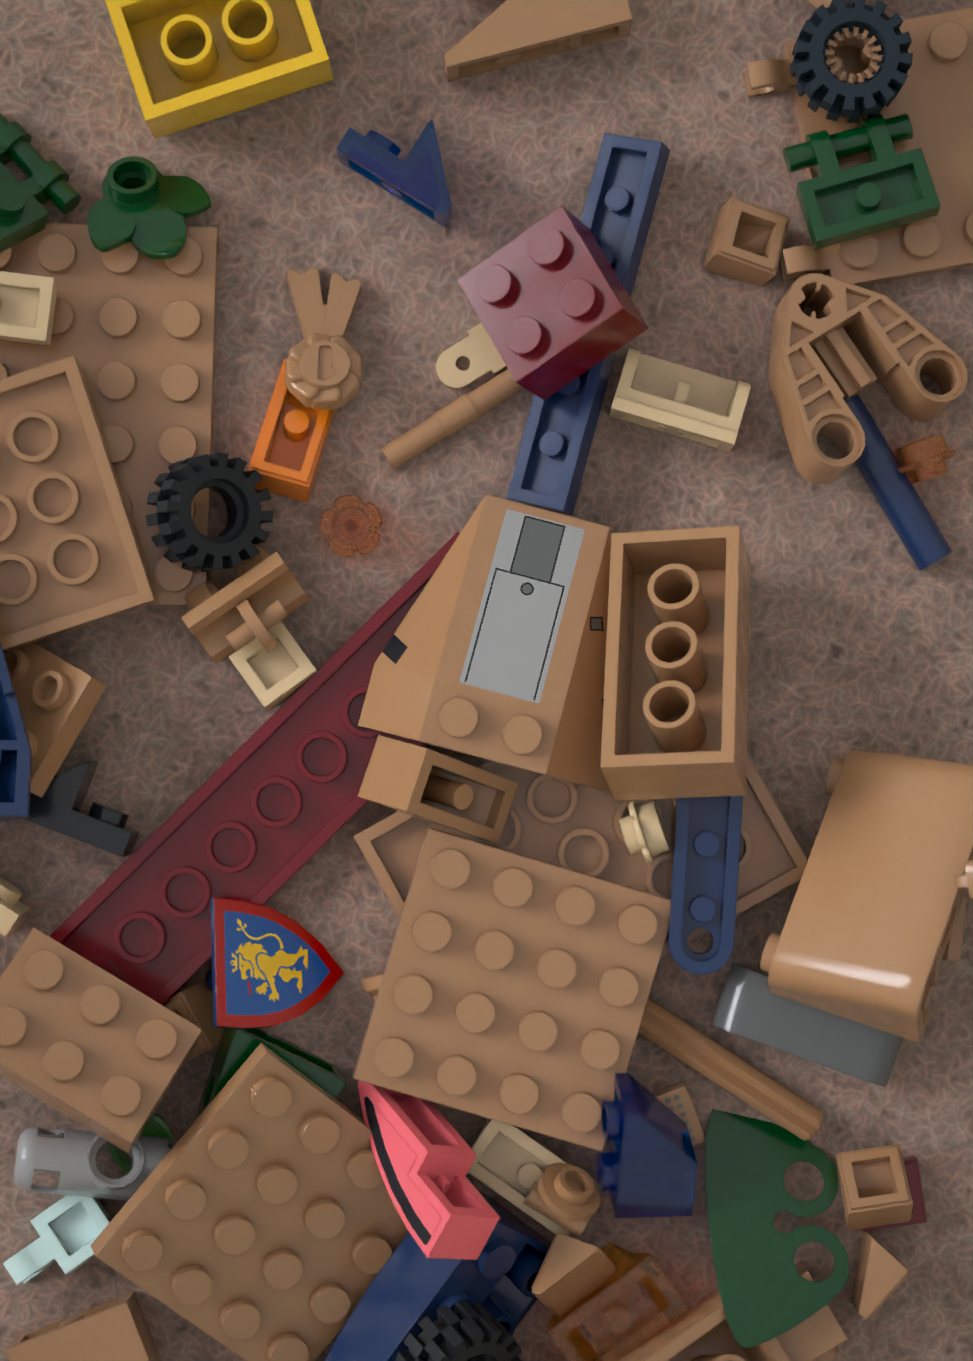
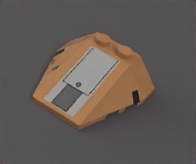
(506, 646)

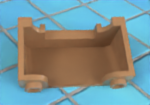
(878, 892)

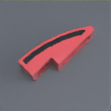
(426, 1173)

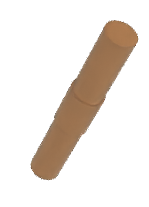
(451, 419)

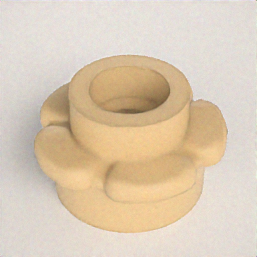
(644, 831)

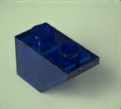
(648, 1156)

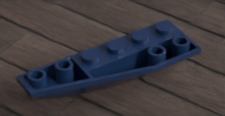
(416, 1286)

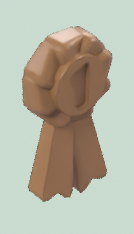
(323, 367)

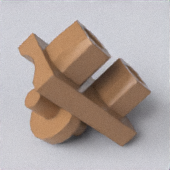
(244, 608)

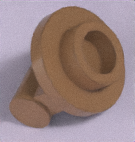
(565, 1196)

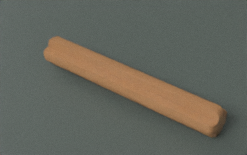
(730, 1071)

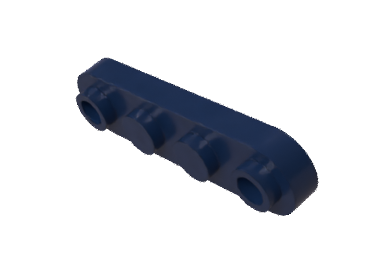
(704, 879)

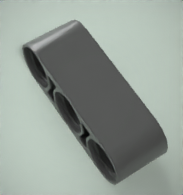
(803, 1031)

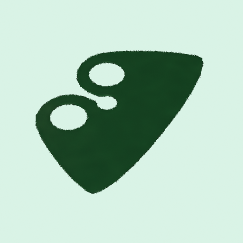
(750, 1256)

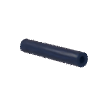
(897, 494)

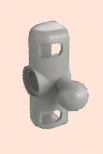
(76, 1162)

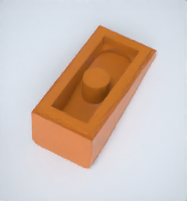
(290, 444)

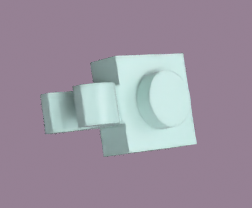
(65, 1237)

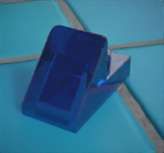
(415, 180)

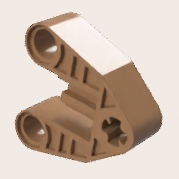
(838, 355)

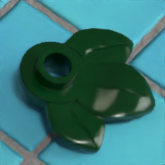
(144, 209)

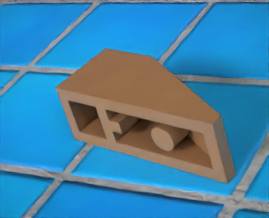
(534, 30)

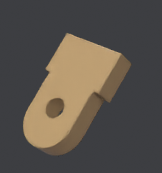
(478, 350)

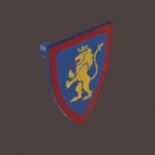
(264, 966)

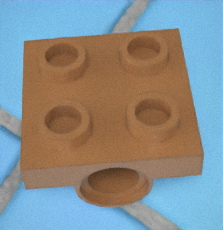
(53, 704)

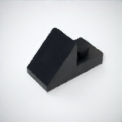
(62, 812)

